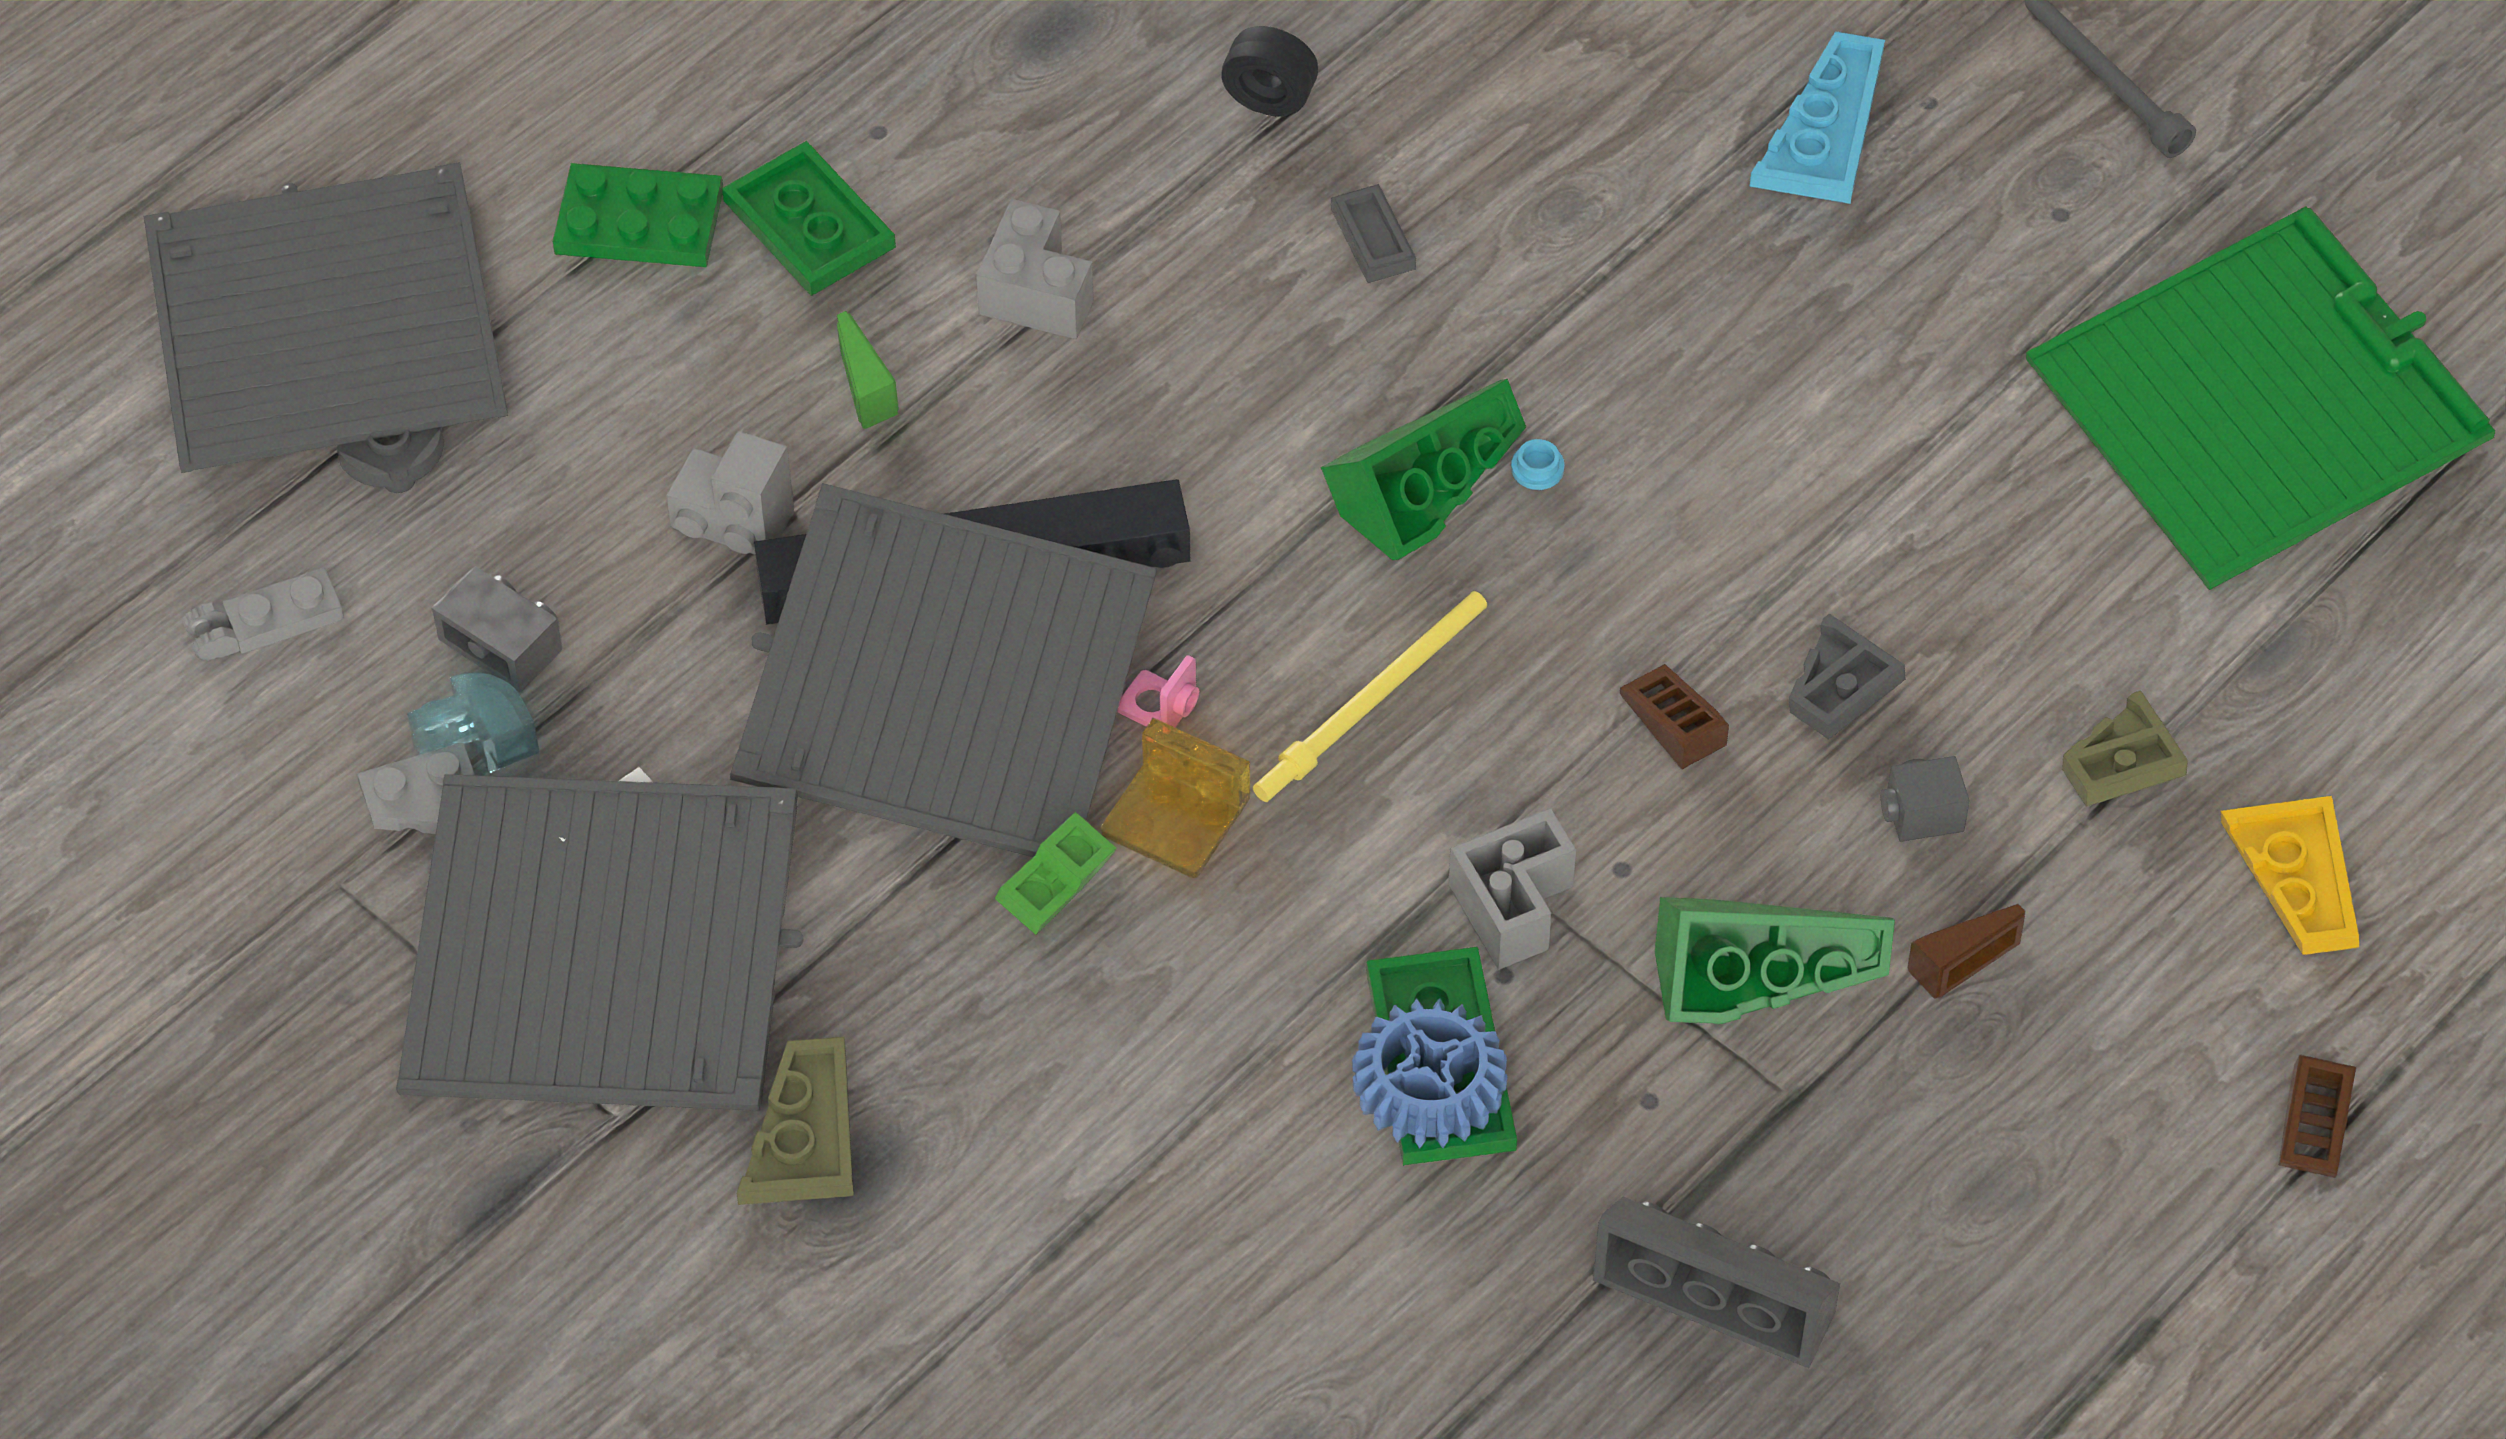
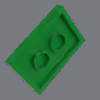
(638, 215)
(809, 218)

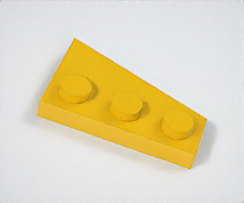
(2300, 867)

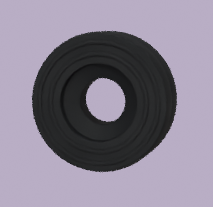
(1269, 71)

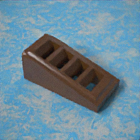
(1683, 747)
(1960, 951)
(2326, 1075)

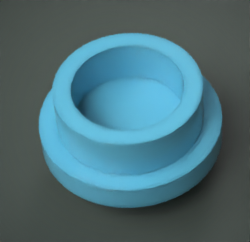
(1537, 465)

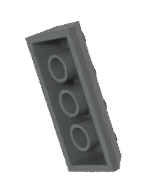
(1714, 1280)

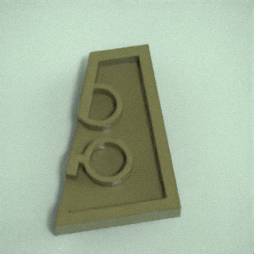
(806, 1129)

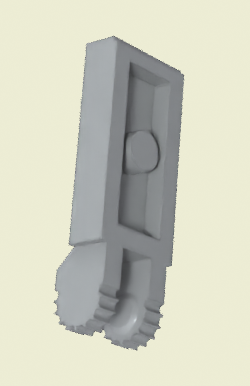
(264, 616)

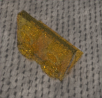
(1179, 800)

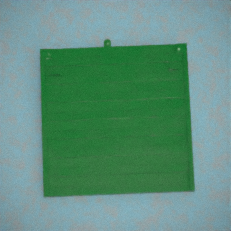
(2260, 396)

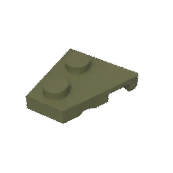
(2124, 755)

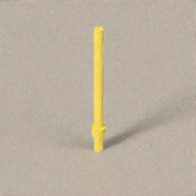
(1302, 756)

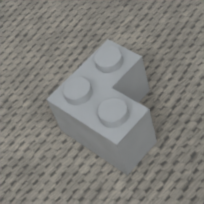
(1028, 277)
(734, 496)
(1504, 882)

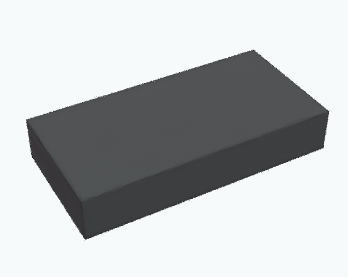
(1373, 233)

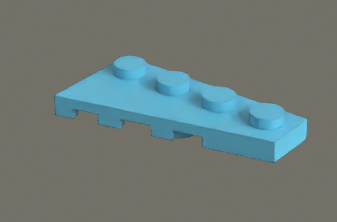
(1826, 124)

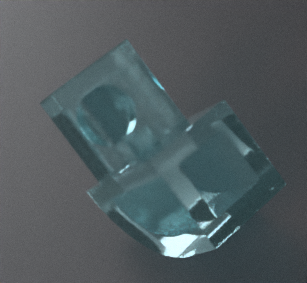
(479, 711)

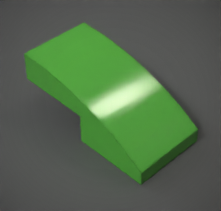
(1055, 873)

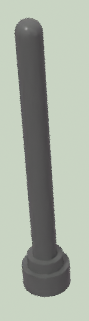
(2169, 131)

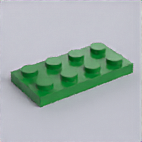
(1456, 979)

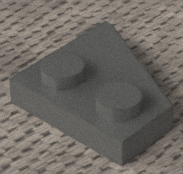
(1842, 678)

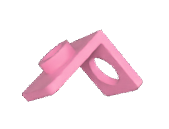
(1177, 695)

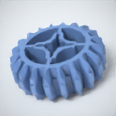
(1421, 1091)

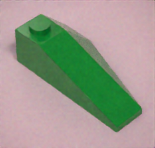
(1415, 476)
(1748, 956)

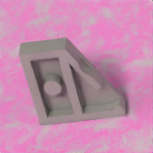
(411, 789)

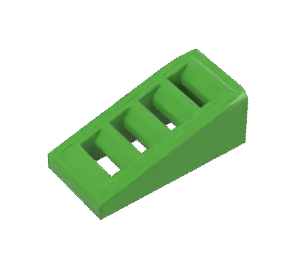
(868, 377)

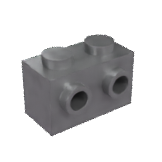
(498, 628)

